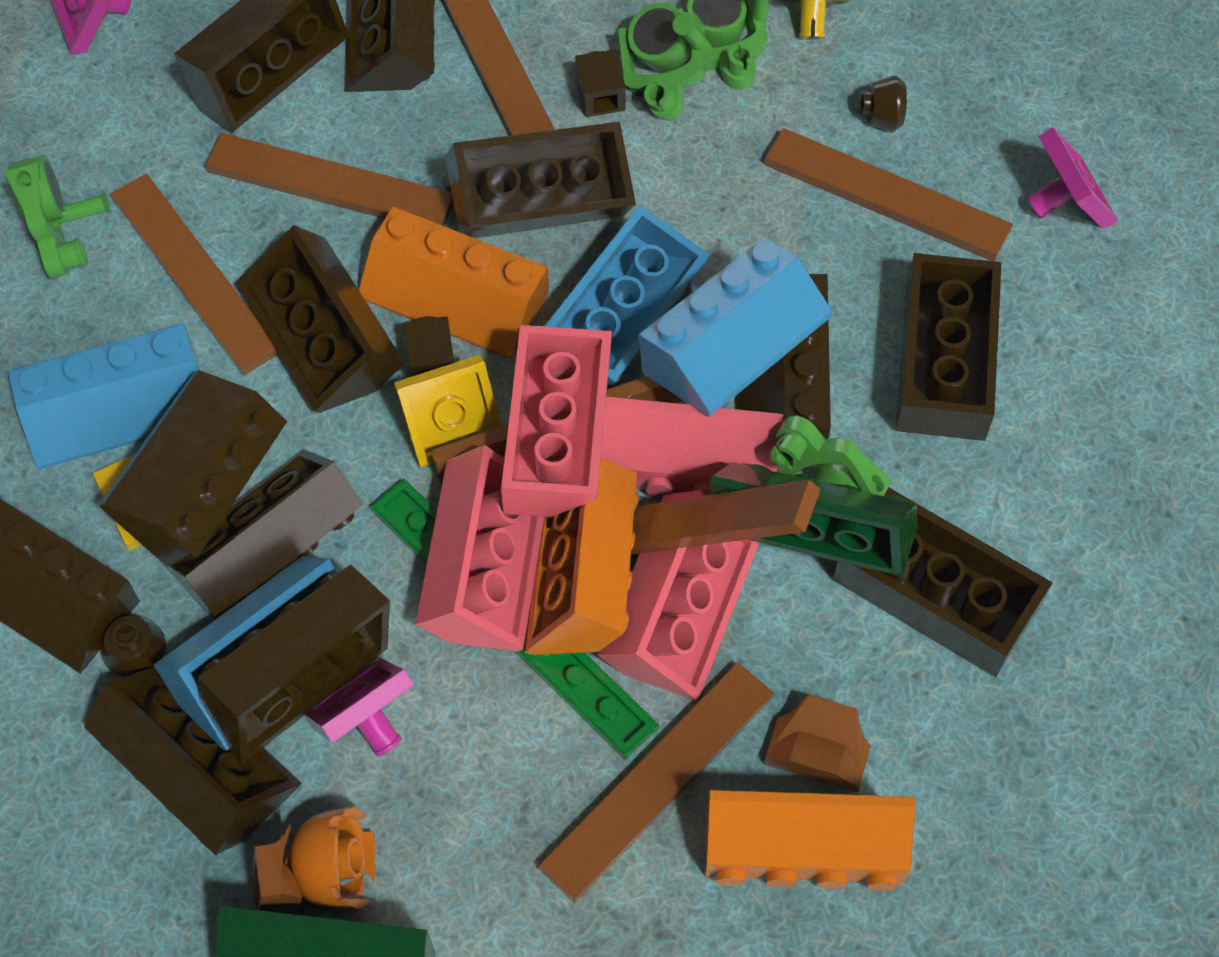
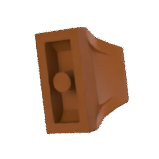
(820, 743)
(273, 881)

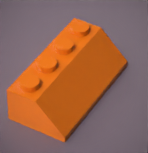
(439, 272)
(585, 570)
(809, 838)

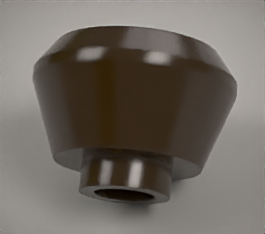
(885, 103)
(132, 645)

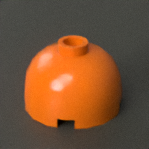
(331, 850)

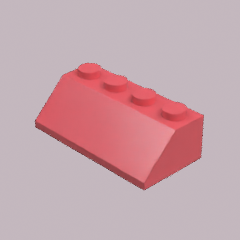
(555, 420)
(682, 448)
(479, 559)
(680, 612)

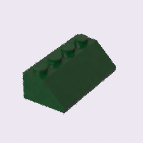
(844, 522)
(289, 935)

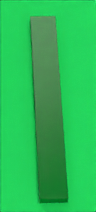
(570, 675)

